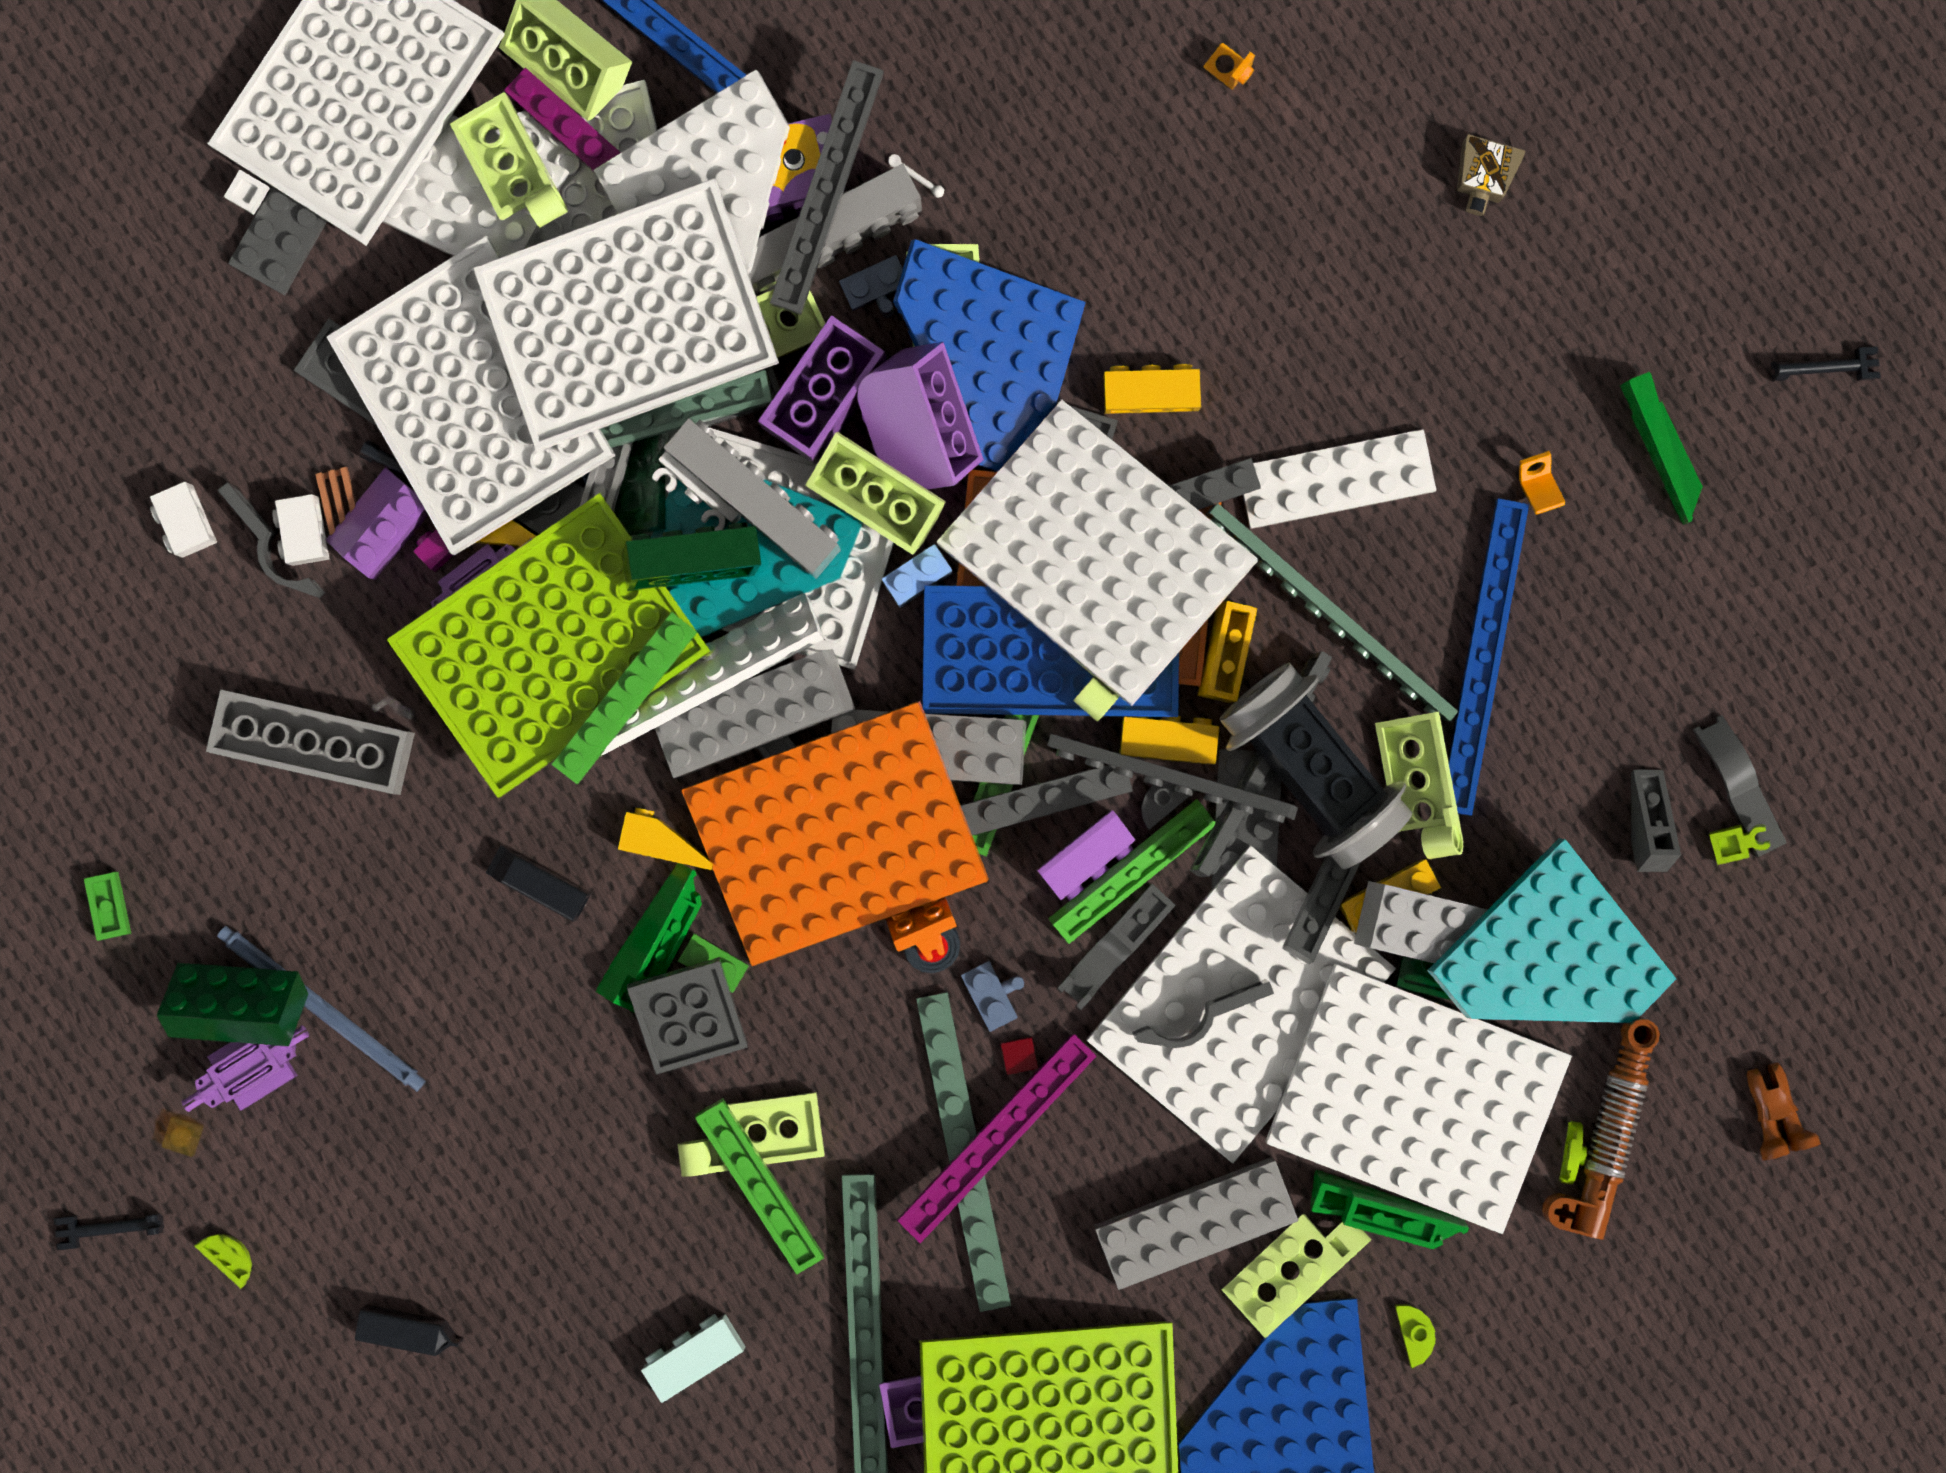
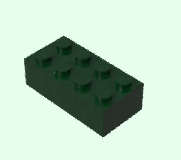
(691, 557)
(232, 1004)

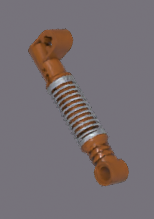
(1608, 1154)

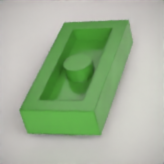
(107, 906)
(701, 950)

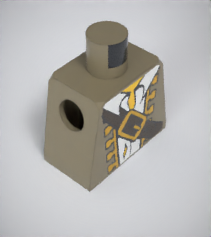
(1486, 171)

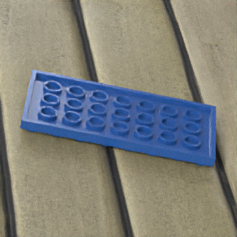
(995, 661)

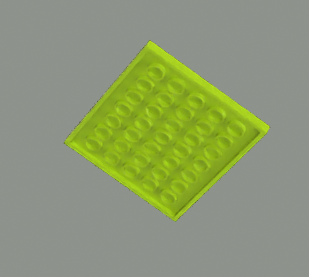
(537, 644)
(1051, 1401)

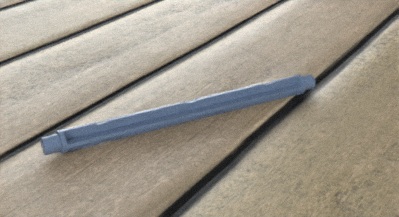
(329, 1014)

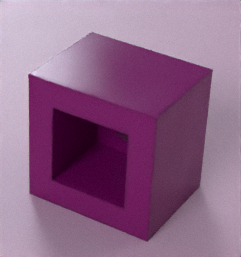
(432, 550)

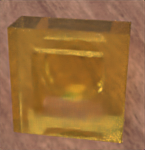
(182, 1136)

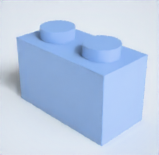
(909, 579)

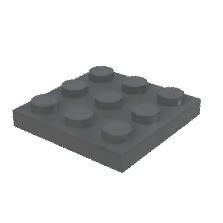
(687, 1015)

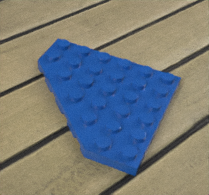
(1001, 336)
(1291, 1402)

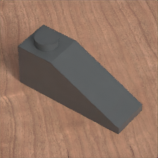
(1652, 822)

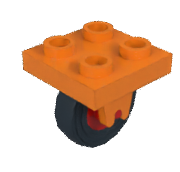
(926, 936)

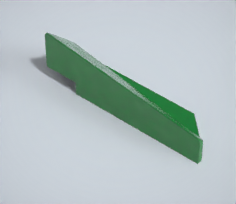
(1663, 445)
(654, 938)
(1383, 1212)

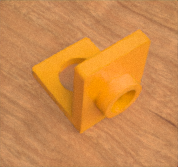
(1241, 71)
(1539, 484)

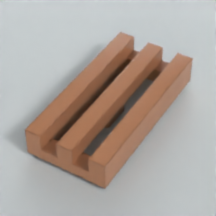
(332, 475)

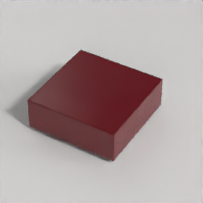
(1019, 1055)

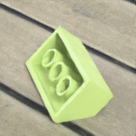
(565, 55)
(875, 493)

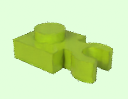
(1733, 844)

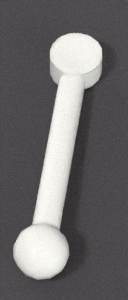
(937, 191)

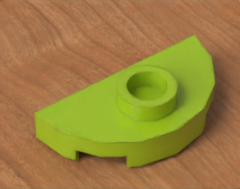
(1574, 1153)
(228, 1256)
(1416, 1332)

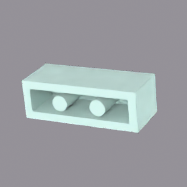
(692, 1357)

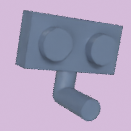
(873, 285)
(991, 995)

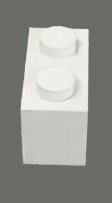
(182, 520)
(301, 530)

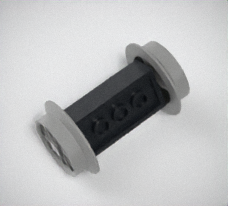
(1317, 766)

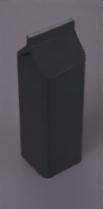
(538, 883)
(405, 1331)

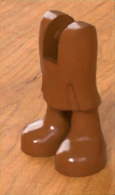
(1778, 1105)

